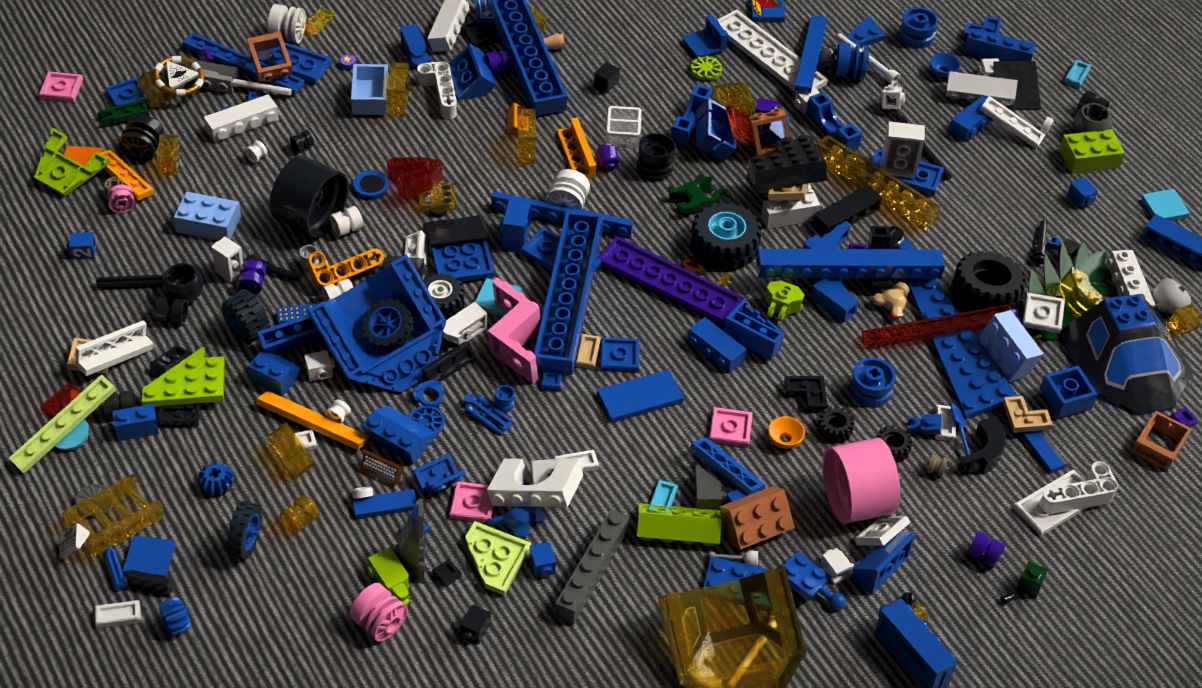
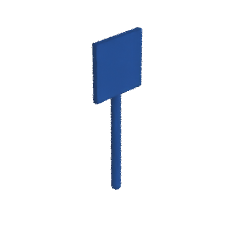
(960, 420)

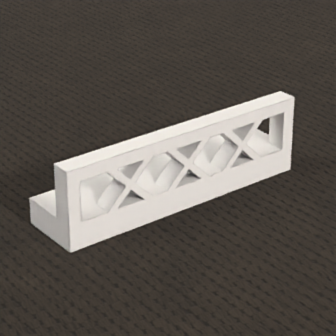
(113, 352)

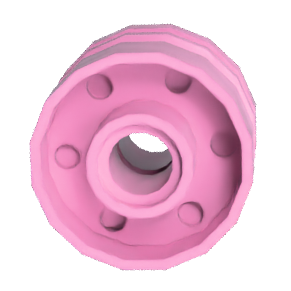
(378, 612)

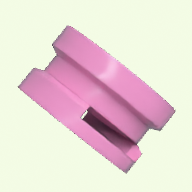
(121, 199)

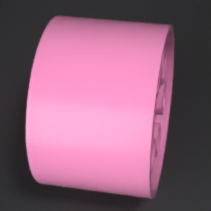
(861, 480)

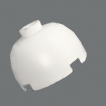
(1169, 296)

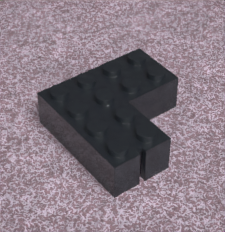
(792, 165)

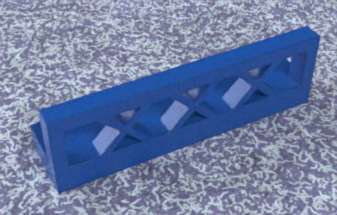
(726, 466)

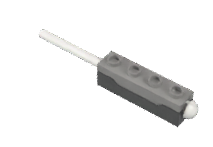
(225, 79)

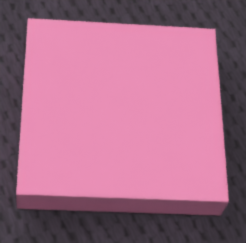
(61, 87)
(731, 427)
(471, 503)

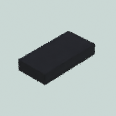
(149, 583)

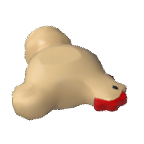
(893, 299)

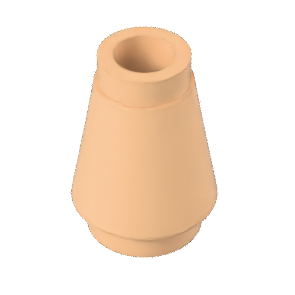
(555, 41)

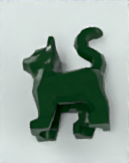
(694, 194)

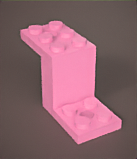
(515, 330)

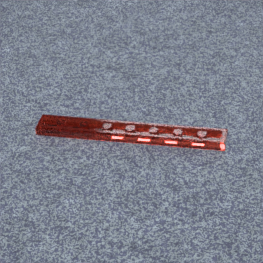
(930, 327)

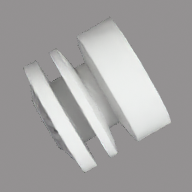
(289, 23)
(568, 189)

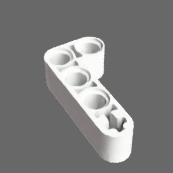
(440, 75)
(1096, 491)

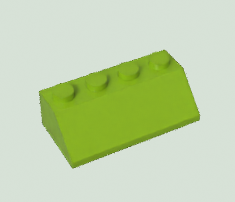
(680, 524)

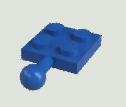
(810, 579)

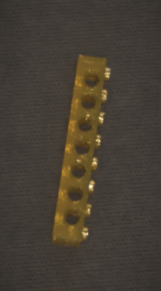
(892, 190)

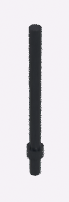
(901, 119)

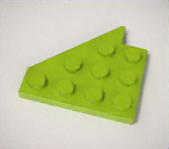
(189, 382)

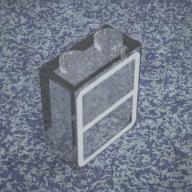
(624, 126)

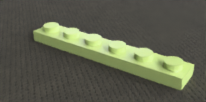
(62, 423)

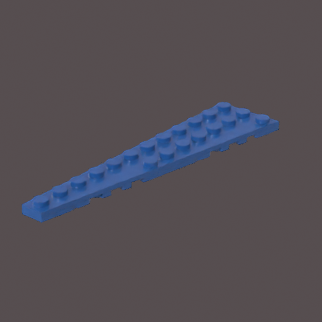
(966, 362)

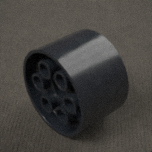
(308, 195)

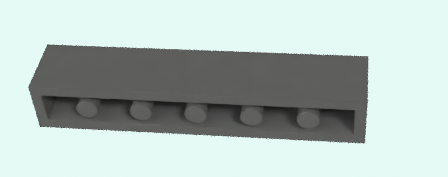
(591, 567)

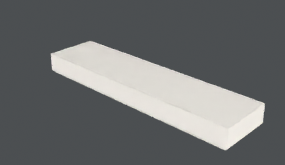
(1012, 122)

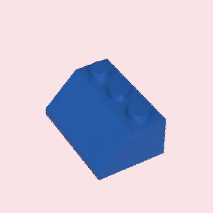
(471, 73)
(398, 433)
(883, 561)

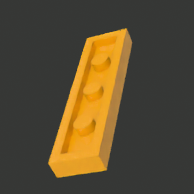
(120, 169)

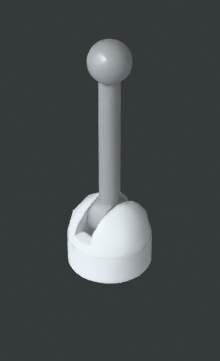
(749, 558)

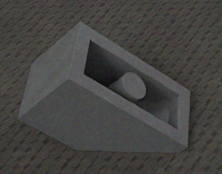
(707, 490)

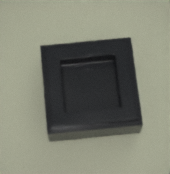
(446, 573)

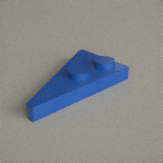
(866, 33)

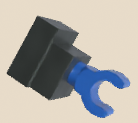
(1071, 246)

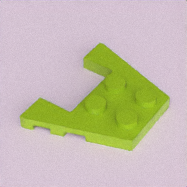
(62, 172)

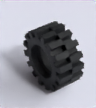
(833, 433)
(899, 437)

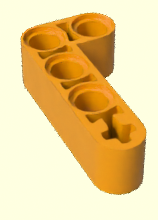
(346, 265)

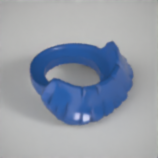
(433, 385)

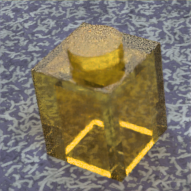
(1186, 319)

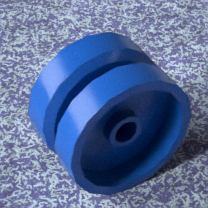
(918, 27)
(872, 382)

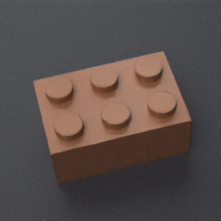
(757, 517)

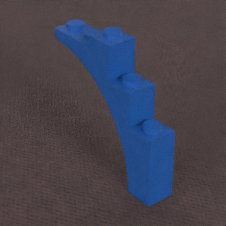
(830, 291)

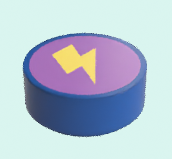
(347, 61)

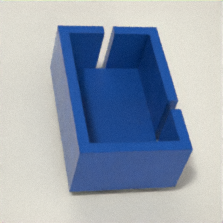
(714, 130)

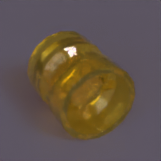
(299, 514)

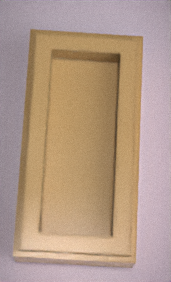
(588, 351)

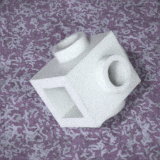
(892, 102)

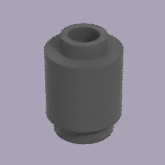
(827, 60)

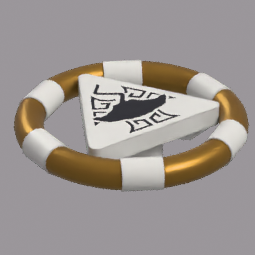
(178, 76)

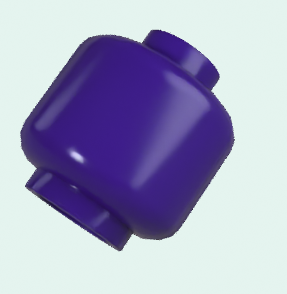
(607, 157)

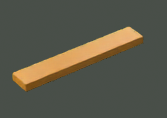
(312, 420)

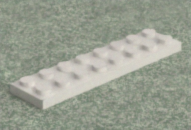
(765, 49)

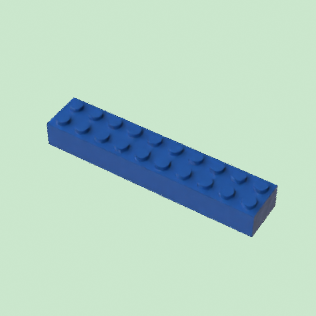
(530, 56)
(568, 292)

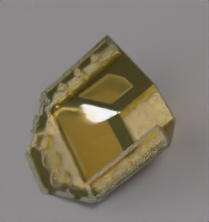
(735, 633)

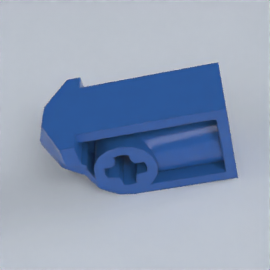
(414, 46)

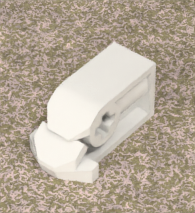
(465, 324)

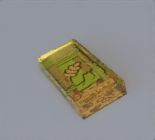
(319, 20)

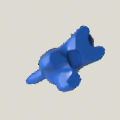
(519, 519)

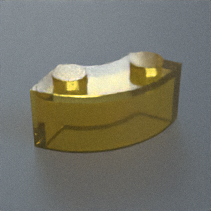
(1078, 291)
(290, 450)

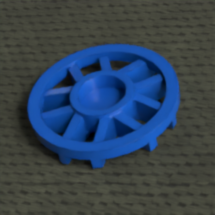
(429, 420)

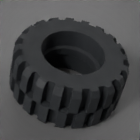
(1003, 275)

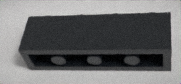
(849, 208)

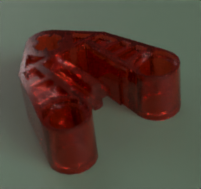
(414, 174)

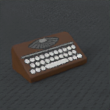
(380, 469)

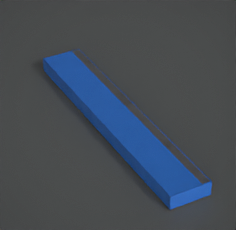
(1043, 449)

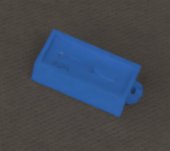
(915, 645)

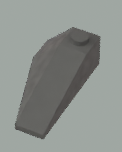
(412, 544)

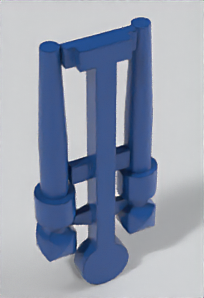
(486, 407)

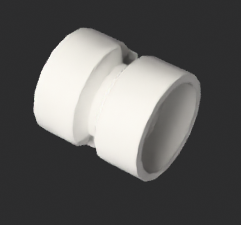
(346, 221)
(332, 291)

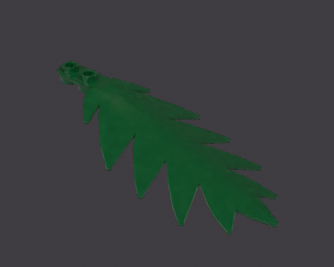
(1090, 265)

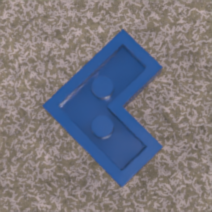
(990, 25)

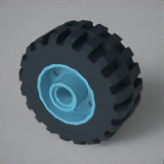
(725, 236)

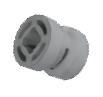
(305, 252)

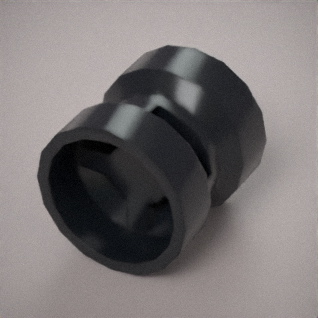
(301, 141)

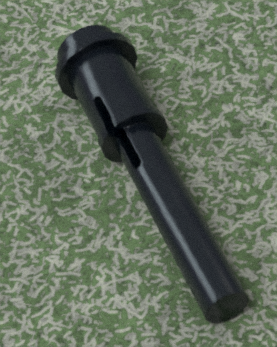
(1040, 247)
(274, 269)

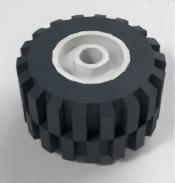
(446, 292)

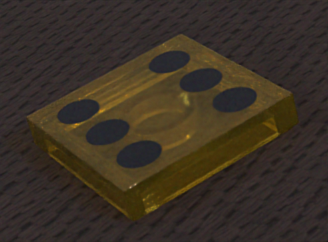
(439, 198)

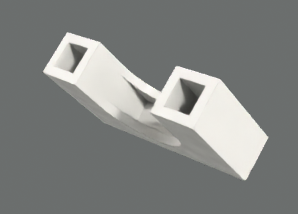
(555, 491)

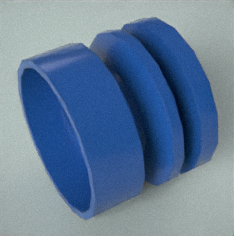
(851, 61)

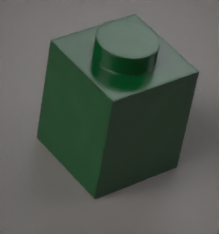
(1032, 579)

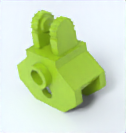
(782, 300)

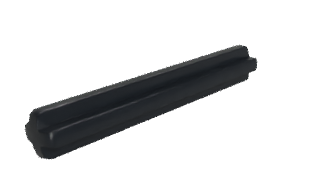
(129, 281)

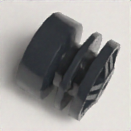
(141, 138)
(656, 156)

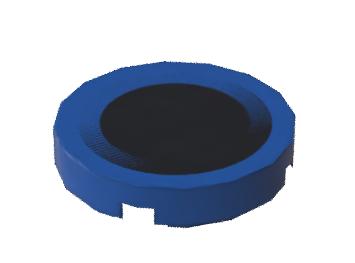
(370, 184)

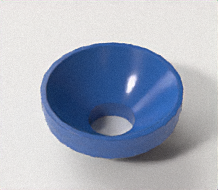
(946, 62)

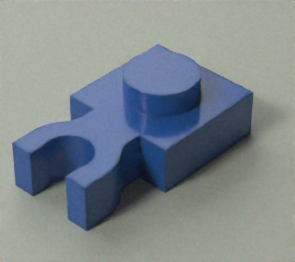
(926, 424)

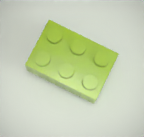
(1091, 151)

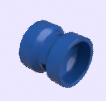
(504, 398)

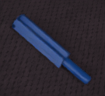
(115, 569)

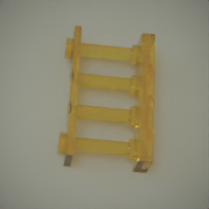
(116, 531)

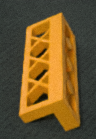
(582, 151)

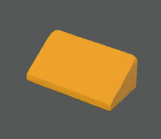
(512, 118)

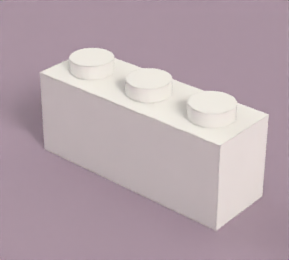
(789, 212)

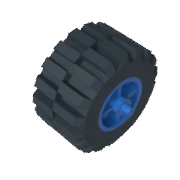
(245, 315)

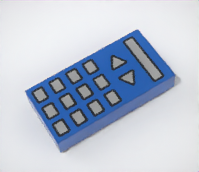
(292, 312)

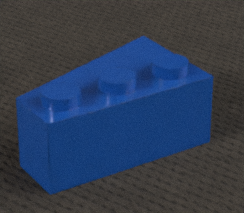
(753, 331)

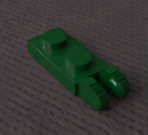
(122, 113)

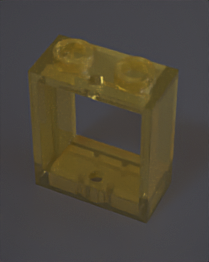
(398, 89)
(526, 136)

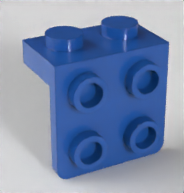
(709, 40)
(436, 473)

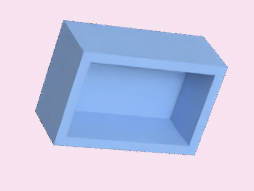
(369, 89)
(207, 216)
(1010, 345)

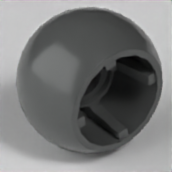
(1092, 118)

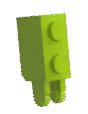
(390, 574)

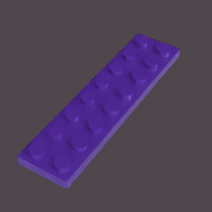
(670, 280)

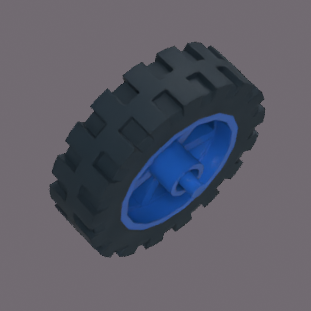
(377, 312)
(244, 530)

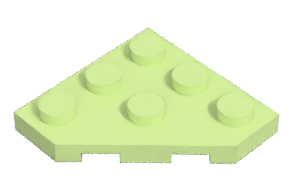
(496, 555)

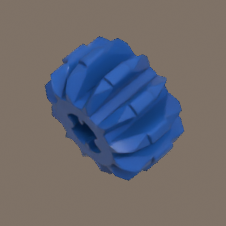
(216, 478)
(174, 616)

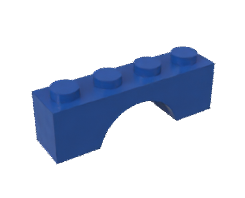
(822, 112)
(685, 126)

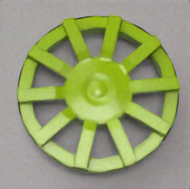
(706, 68)

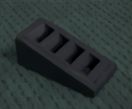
(158, 366)

